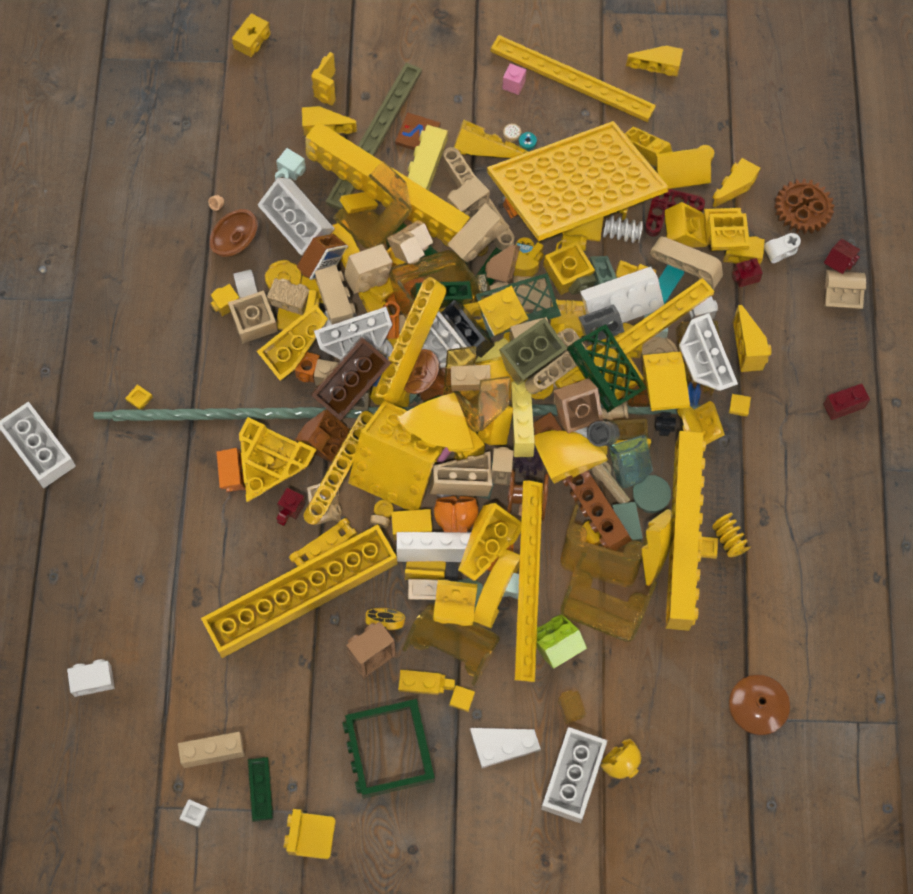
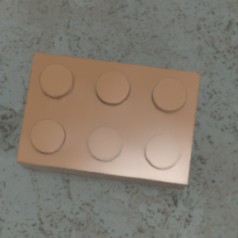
(371, 649)

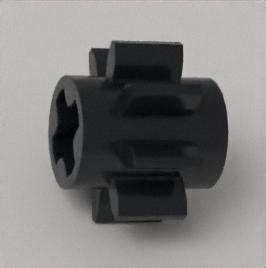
(665, 424)

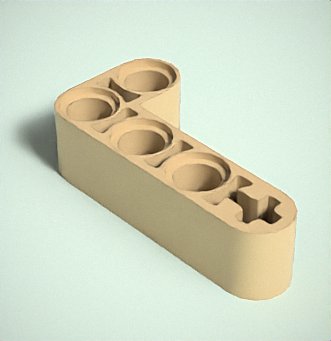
(688, 260)
(555, 367)

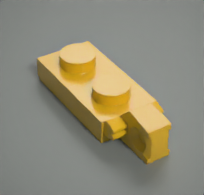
(424, 682)

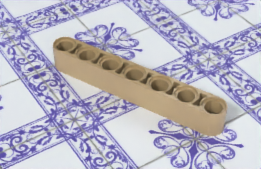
(458, 164)

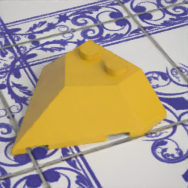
(269, 458)

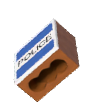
(320, 254)

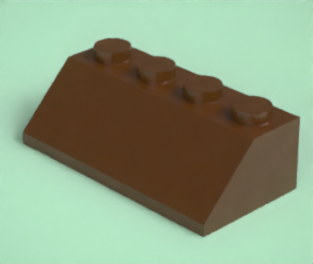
(350, 378)

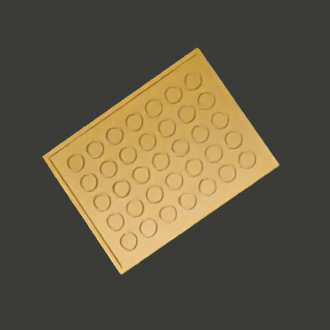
(576, 180)

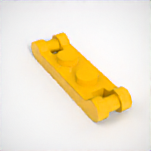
(324, 542)

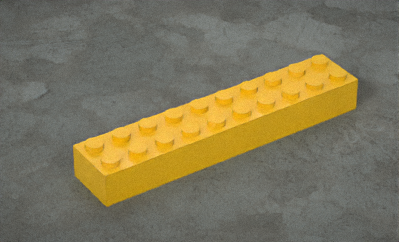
(356, 164)
(685, 531)
(299, 591)

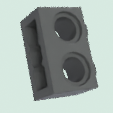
(599, 318)

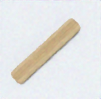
(611, 484)

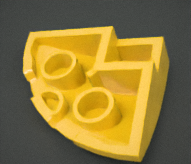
(439, 423)
(567, 453)
(658, 546)

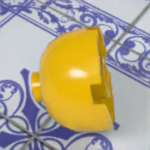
(622, 761)

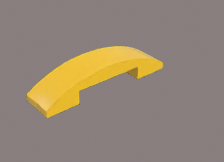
(495, 587)

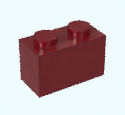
(842, 256)
(846, 401)

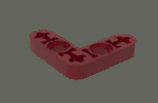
(663, 204)

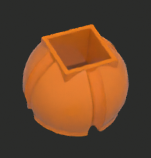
(455, 513)

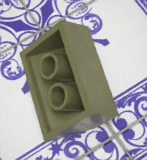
(531, 351)

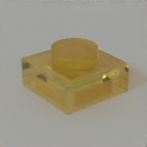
(483, 285)

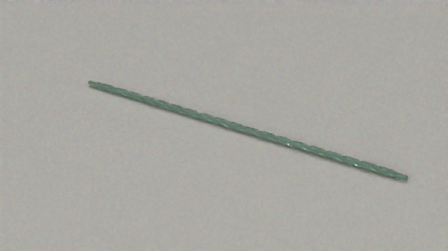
(288, 413)

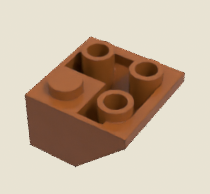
(324, 434)

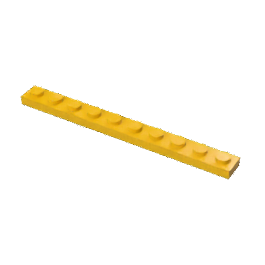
(573, 78)
(648, 327)
(528, 581)

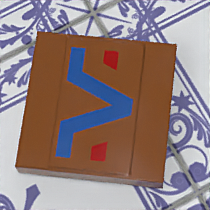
(411, 130)

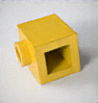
(221, 297)

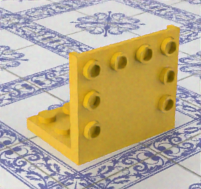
(392, 461)

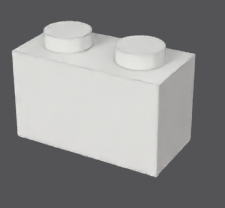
(90, 678)

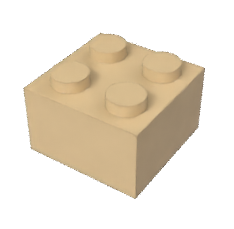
(368, 269)
(253, 317)

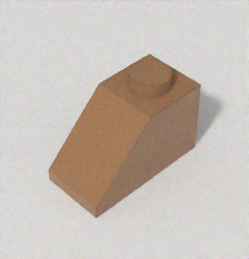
(503, 264)

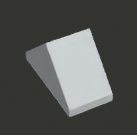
(245, 283)

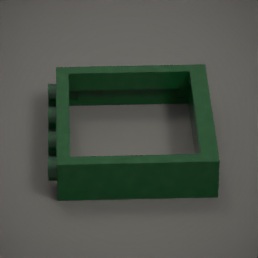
(356, 765)

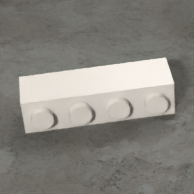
(431, 546)

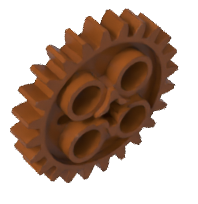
(796, 194)

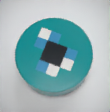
(527, 141)

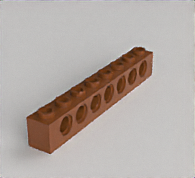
(618, 536)

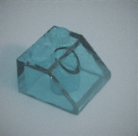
(631, 461)

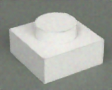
(193, 813)

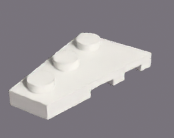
(503, 744)

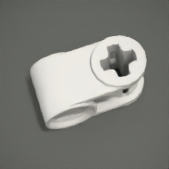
(782, 247)

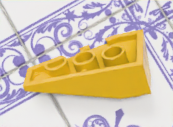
(289, 346)

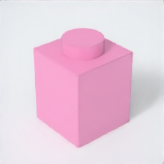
(514, 79)

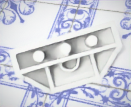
(340, 337)
(441, 338)
(706, 355)

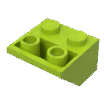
(559, 641)

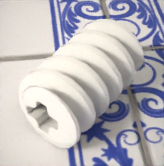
(623, 229)

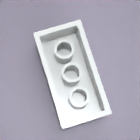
(294, 214)
(631, 294)
(36, 445)
(574, 775)

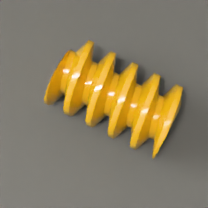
(729, 535)

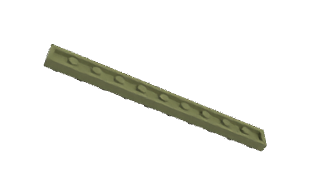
(380, 125)

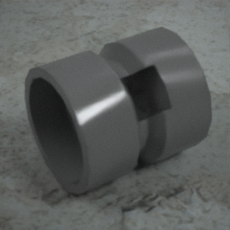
(603, 433)

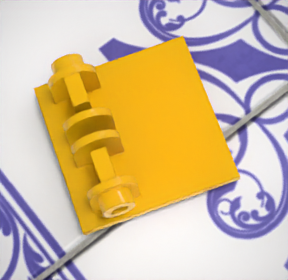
(570, 313)

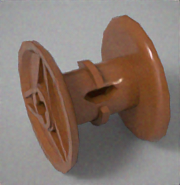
(426, 376)
(516, 493)

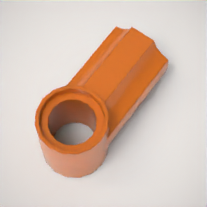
(394, 330)

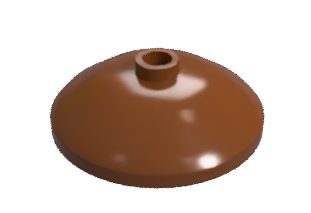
(233, 233)
(752, 715)

